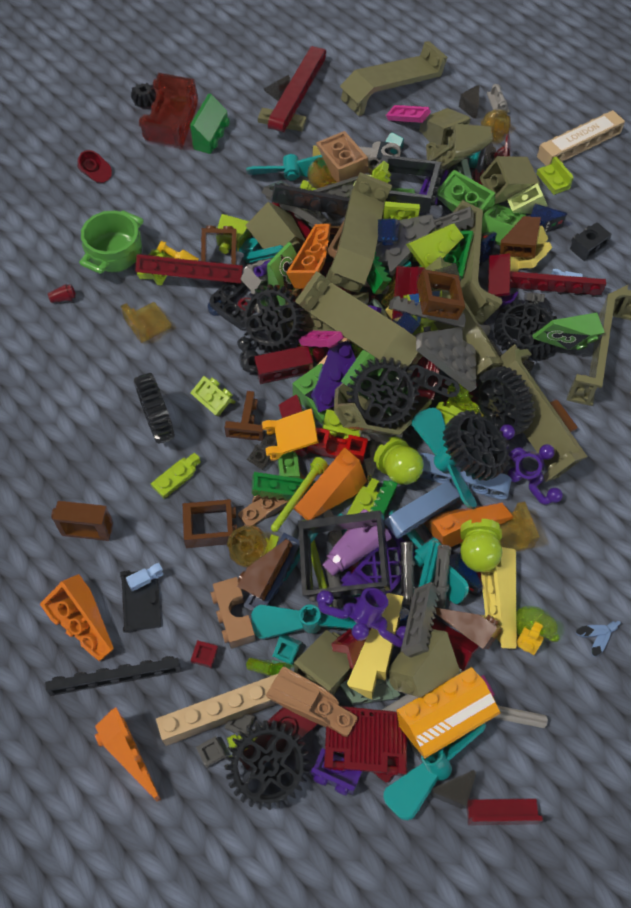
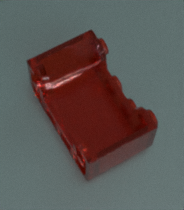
(171, 111)

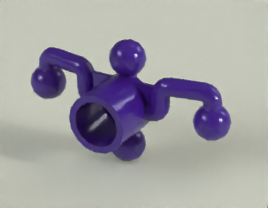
(534, 477)
(366, 614)

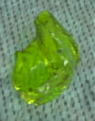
(462, 400)
(528, 615)

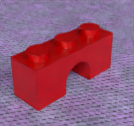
(332, 446)

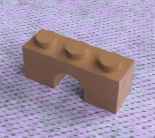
(237, 629)

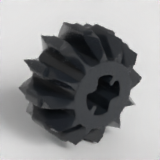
(143, 95)

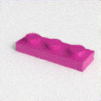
(408, 113)
(321, 339)

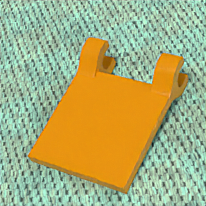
(291, 433)

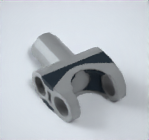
(377, 151)

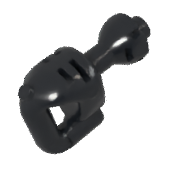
(247, 357)

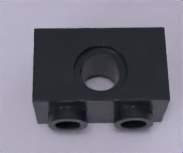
(590, 241)

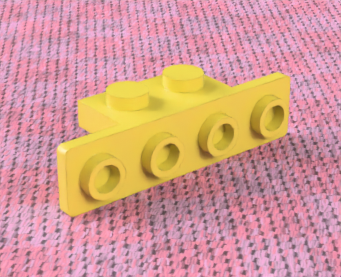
(541, 251)

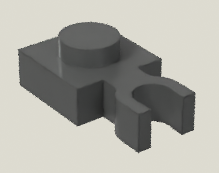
(534, 297)

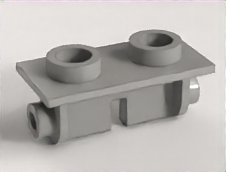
(497, 99)

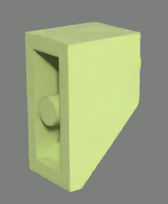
(525, 200)

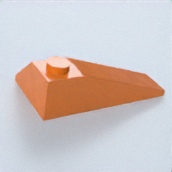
(310, 256)
(334, 486)
(447, 524)
(75, 610)
(119, 742)

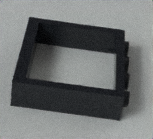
(415, 167)
(341, 523)

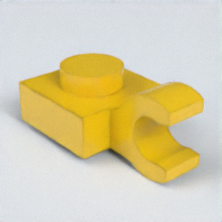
(530, 639)

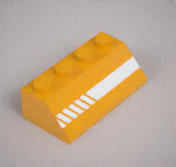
(447, 712)

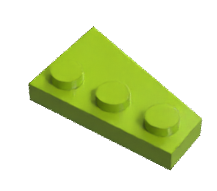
(435, 244)

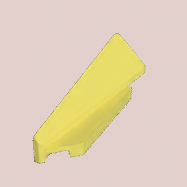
(500, 597)
(376, 652)

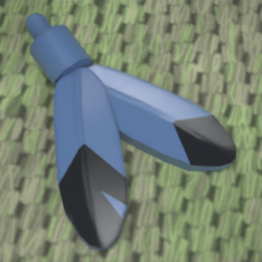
(602, 633)

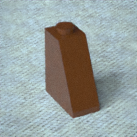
(522, 238)

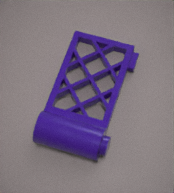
(358, 577)

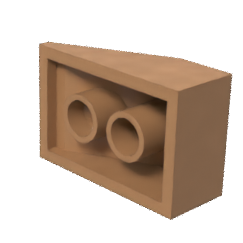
(343, 156)

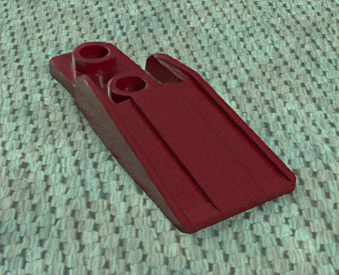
(298, 723)

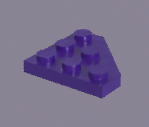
(336, 365)

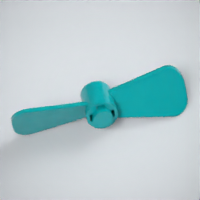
(292, 167)
(430, 427)
(457, 584)
(277, 621)
(411, 790)

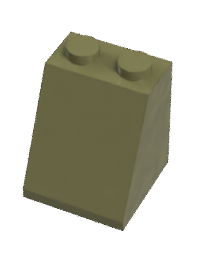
(438, 125)
(508, 176)
(275, 227)
(324, 665)
(425, 671)

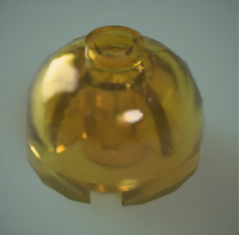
(499, 123)
(319, 174)
(247, 545)

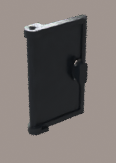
(137, 606)

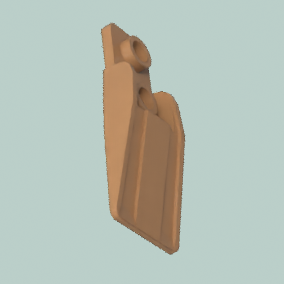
(262, 508)
(310, 701)

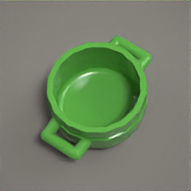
(111, 241)

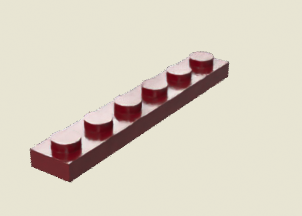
(189, 268)
(557, 283)

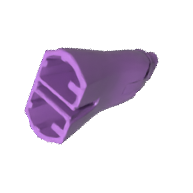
(352, 547)

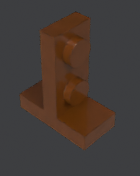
(246, 428)

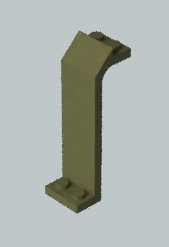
(368, 80)
(359, 233)
(479, 301)
(358, 321)
(472, 333)
(584, 387)
(547, 424)

